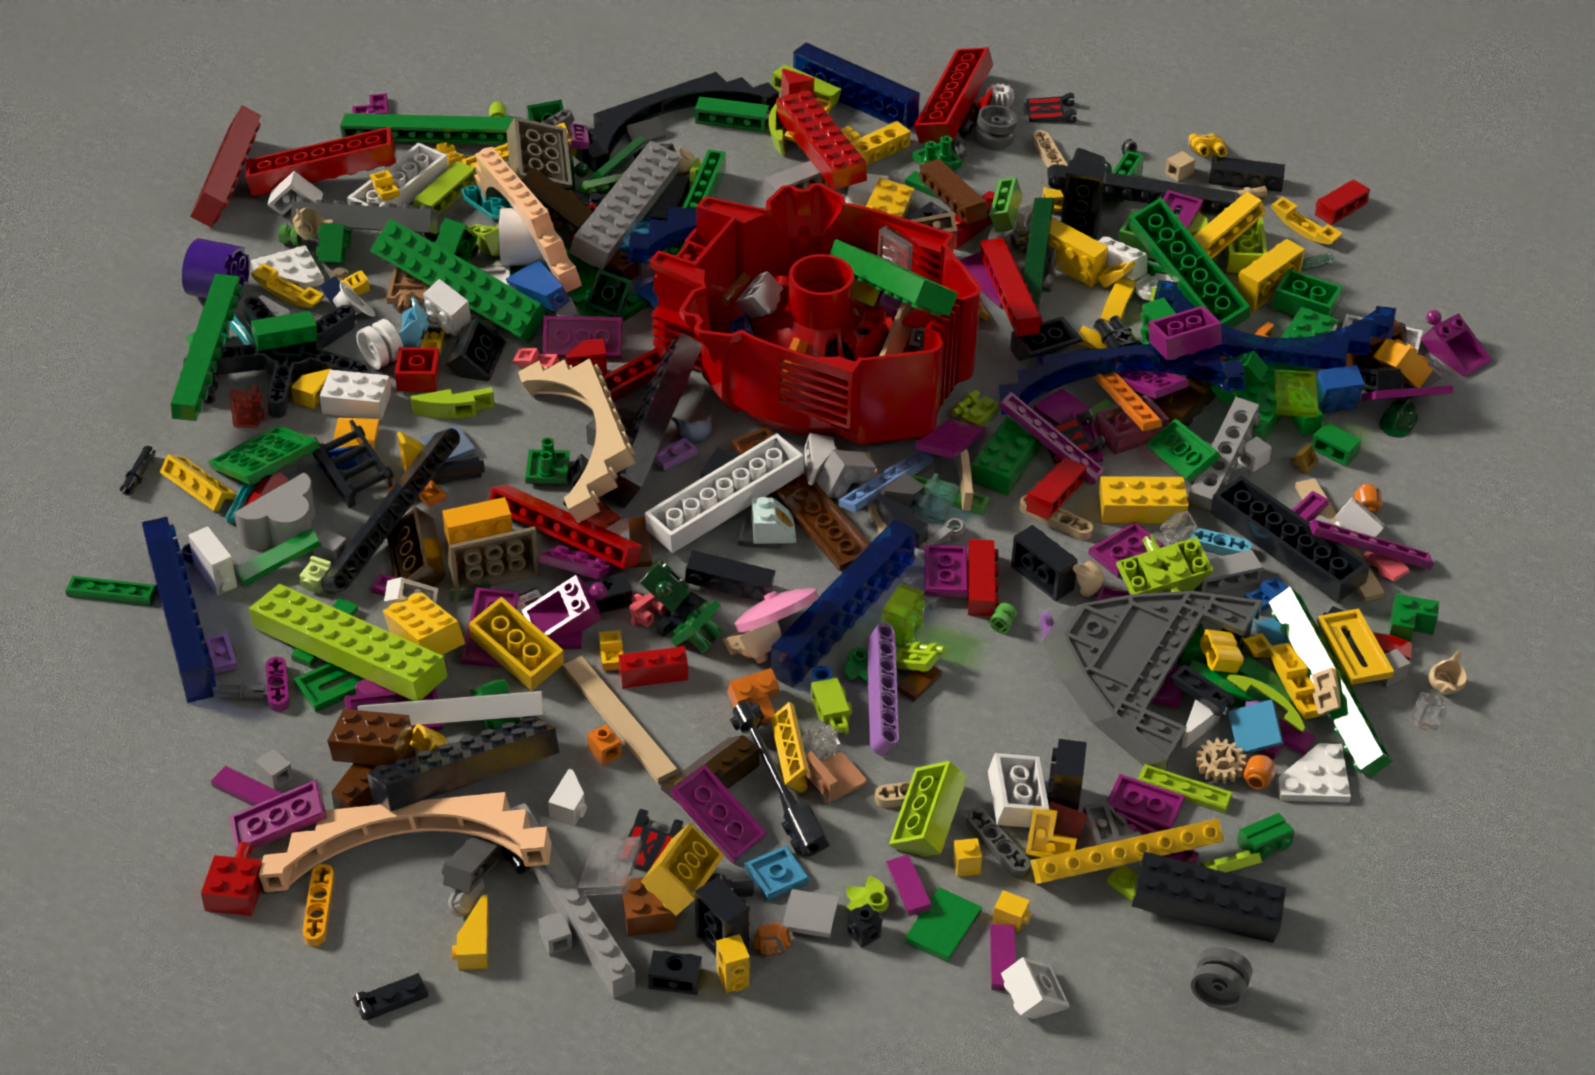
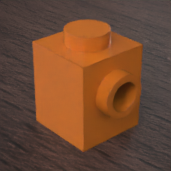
(604, 745)

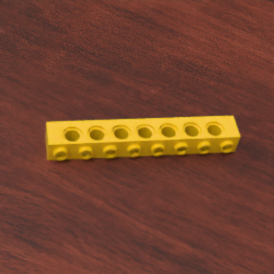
(1126, 851)

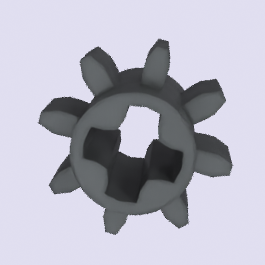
(1020, 238)

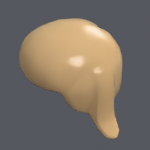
(686, 163)
(307, 223)
(1089, 577)
(1448, 675)

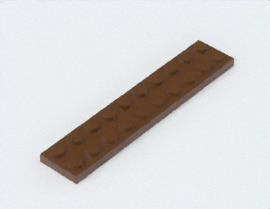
(813, 511)

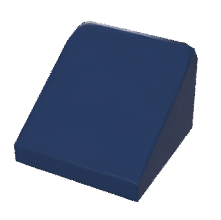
(331, 288)

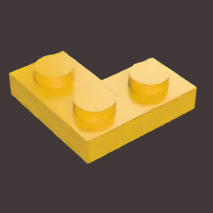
(1041, 838)

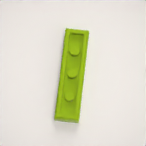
(1195, 791)

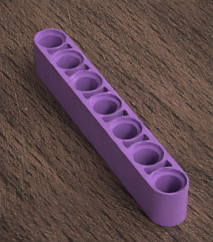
(882, 689)

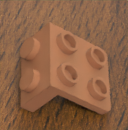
(834, 775)

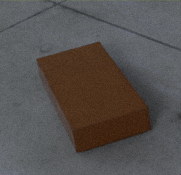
(918, 682)

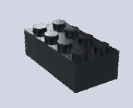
(1084, 197)

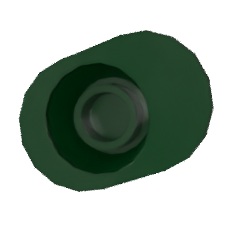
(1399, 418)

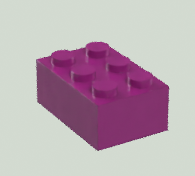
(1185, 333)

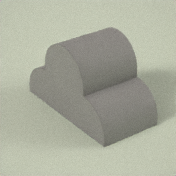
(277, 515)

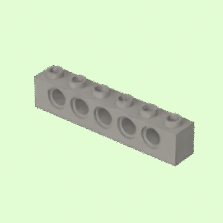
(1240, 411)

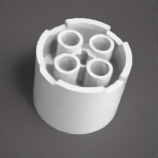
(516, 242)

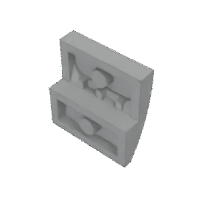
(811, 913)

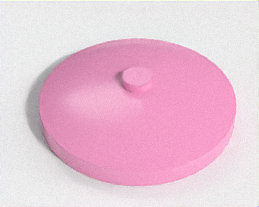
(775, 608)

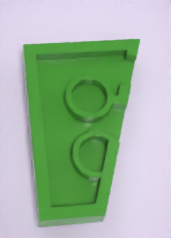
(600, 185)

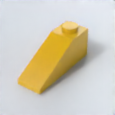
(472, 939)

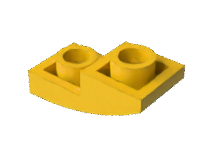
(449, 150)

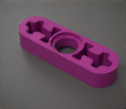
(282, 690)

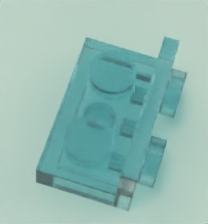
(937, 499)

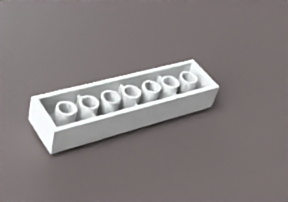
(724, 493)

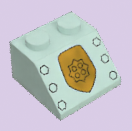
(771, 522)

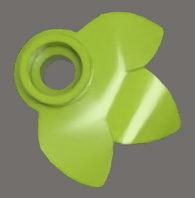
(872, 893)

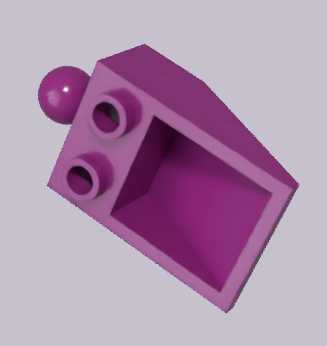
(1454, 343)
(566, 608)

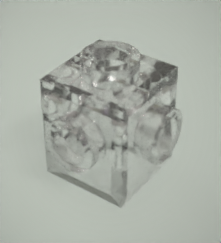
(821, 740)

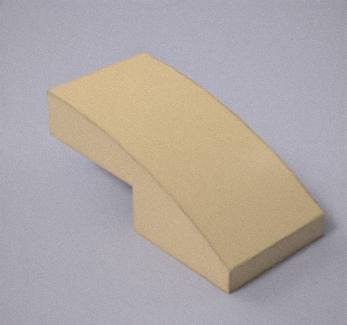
(1327, 691)

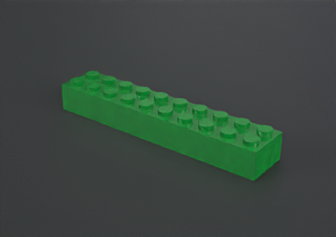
(896, 280)
(484, 293)
(1304, 324)

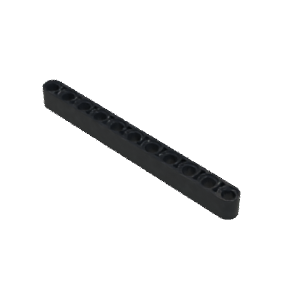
(1149, 190)
(390, 511)

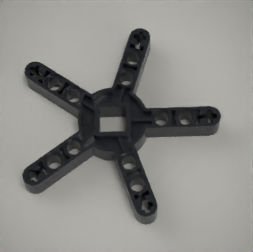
(291, 361)

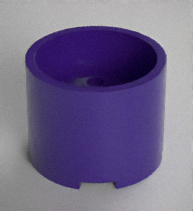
(207, 258)

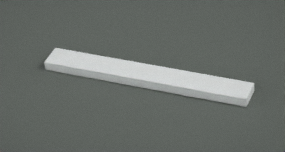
(465, 708)

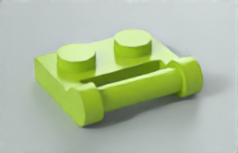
(1238, 861)

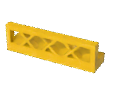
(196, 481)
(790, 748)

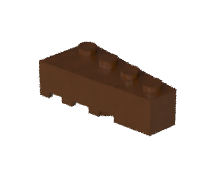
(354, 787)

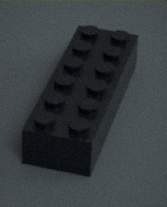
(1209, 897)

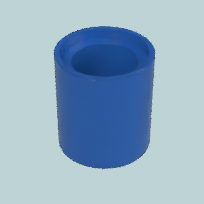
(820, 673)

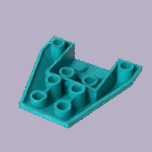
(489, 206)

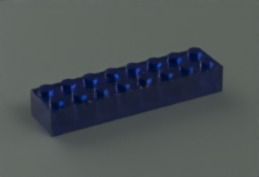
(860, 87)

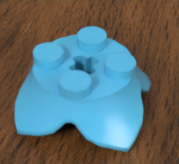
(414, 323)

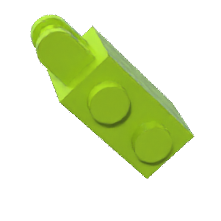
(831, 704)

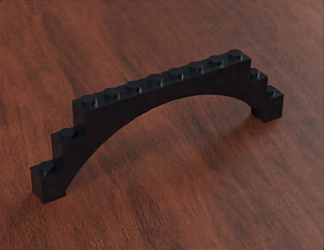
(612, 122)

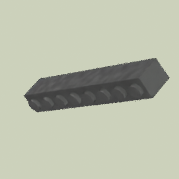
(372, 216)

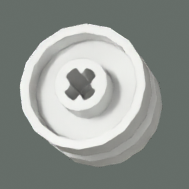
(379, 343)

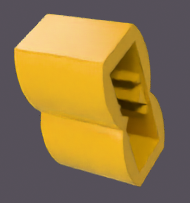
(1221, 651)
(426, 739)

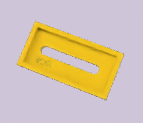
(1353, 621)

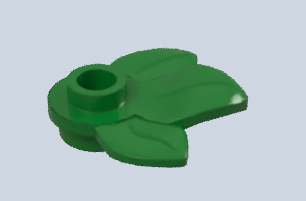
(857, 666)

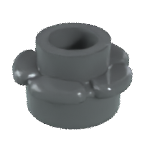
(1129, 145)

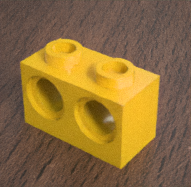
(733, 963)

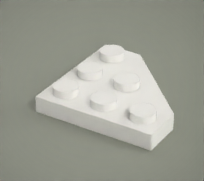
(294, 266)
(1316, 776)

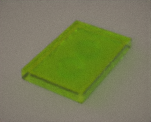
(1296, 393)

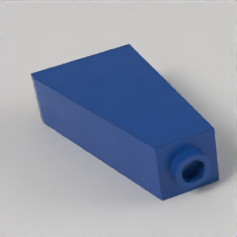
(539, 285)

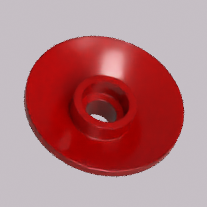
(986, 100)

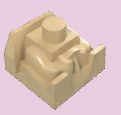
(754, 642)

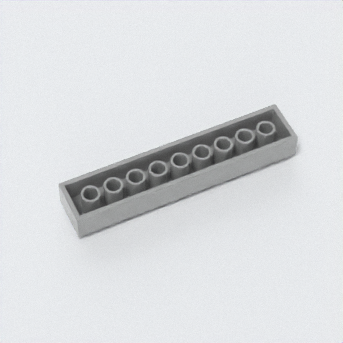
(625, 205)

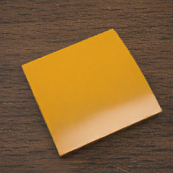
(369, 426)

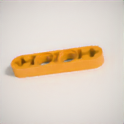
(315, 904)

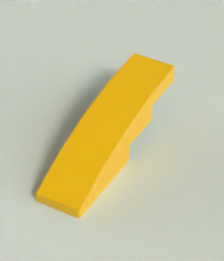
(1294, 678)

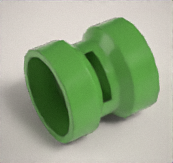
(289, 234)
(1003, 618)

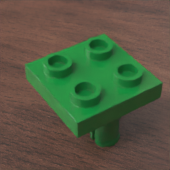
(938, 151)
(547, 465)
(695, 620)

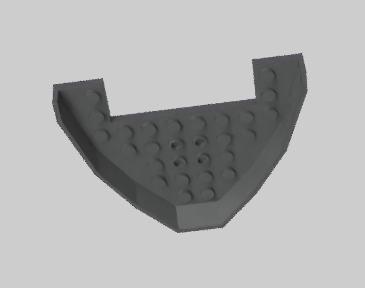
(1122, 651)

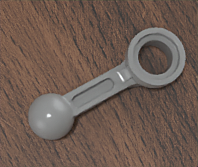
(944, 534)

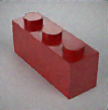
(1342, 202)
(653, 667)

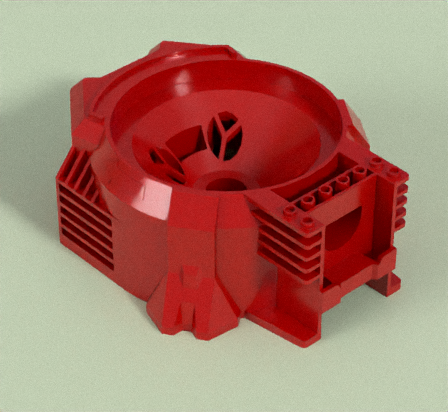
(829, 396)

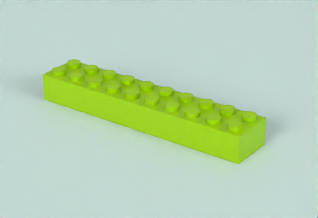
(349, 642)

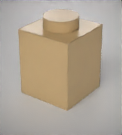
(1180, 166)

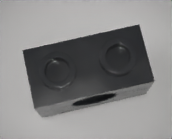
(665, 978)

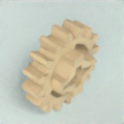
(1220, 760)

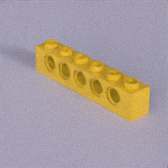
(882, 143)

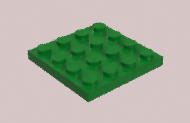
(264, 454)

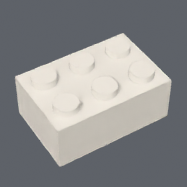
(355, 394)
(1016, 788)

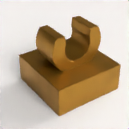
(1305, 459)

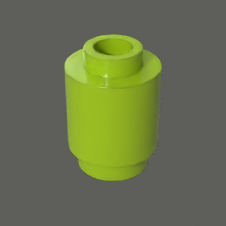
(497, 109)

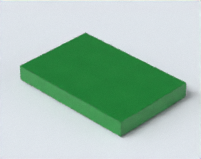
(944, 926)

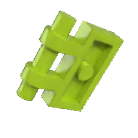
(981, 410)
(919, 656)

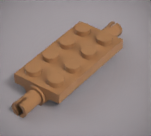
(403, 288)

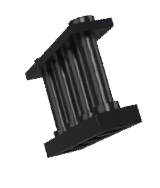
(339, 478)

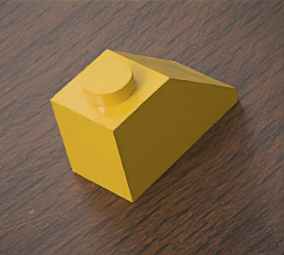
(308, 388)
(409, 449)

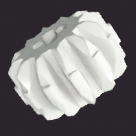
(1002, 95)

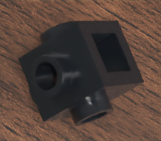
(864, 925)

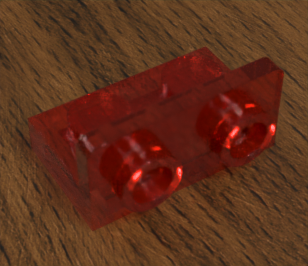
(246, 407)

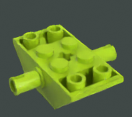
(1166, 568)

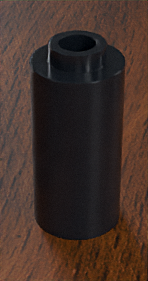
(461, 469)

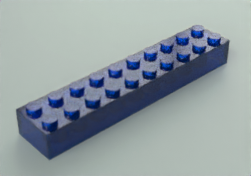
(843, 603)
(179, 609)

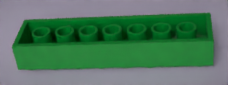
(1188, 263)

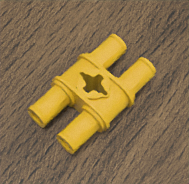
(1207, 145)

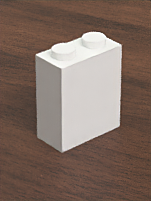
(212, 560)

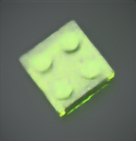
(905, 613)

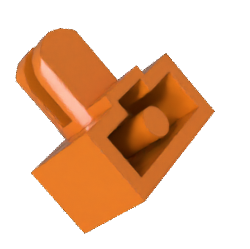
(757, 688)

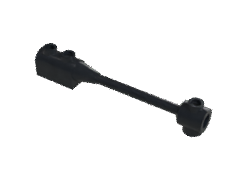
(798, 816)

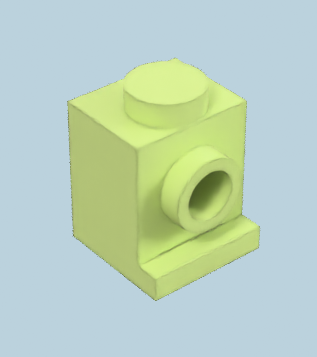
(313, 574)

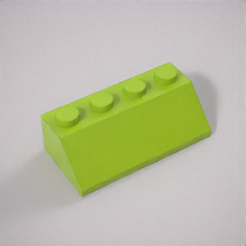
(928, 809)

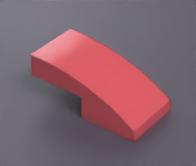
(528, 356)
(1387, 567)

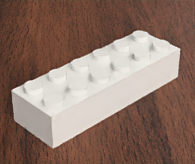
(410, 174)

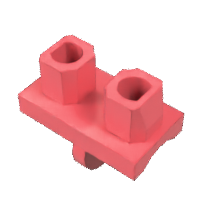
(643, 609)

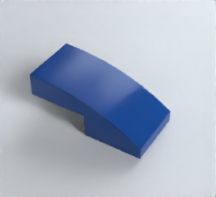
(1268, 590)

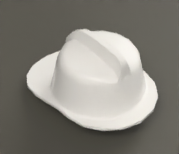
(348, 296)

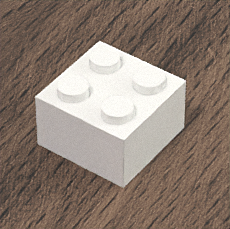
(446, 307)

